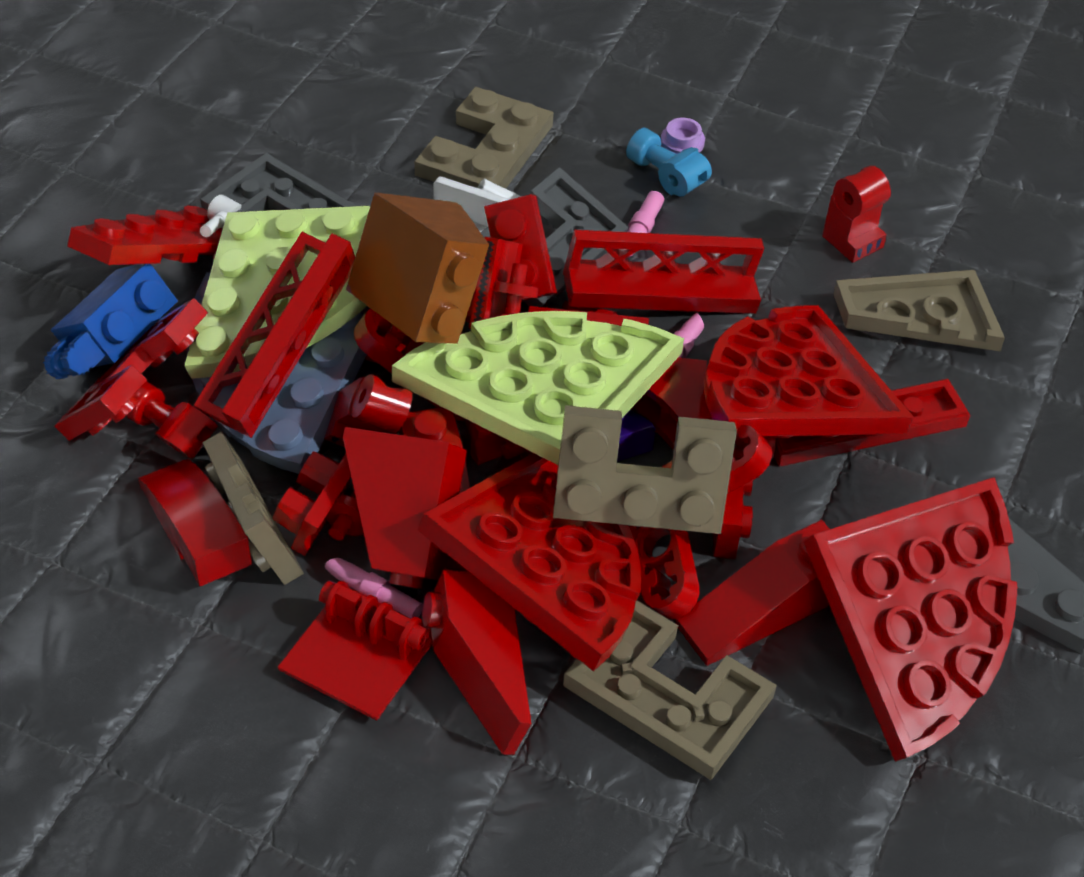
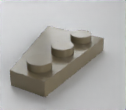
(923, 307)
(267, 542)

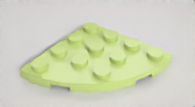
(245, 263)
(526, 366)

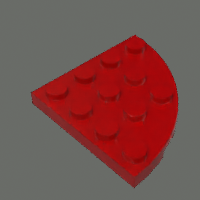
(798, 379)
(559, 573)
(923, 607)

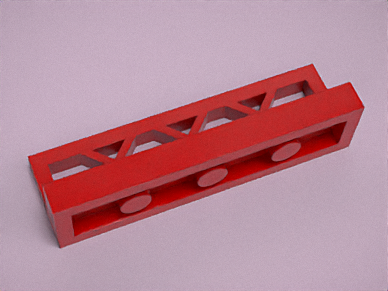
(659, 280)
(285, 339)

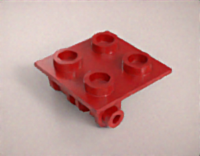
(357, 650)

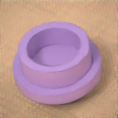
(682, 134)

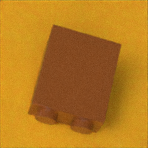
(418, 265)

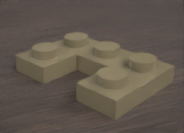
(511, 137)
(675, 498)
(690, 726)

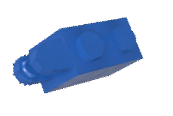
(108, 321)

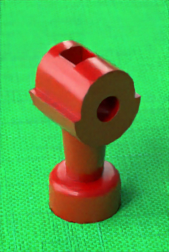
(179, 427)

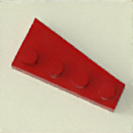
(147, 238)

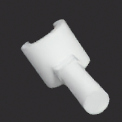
(217, 214)

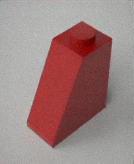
(394, 486)

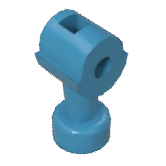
(676, 172)

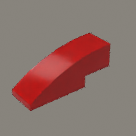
(197, 521)

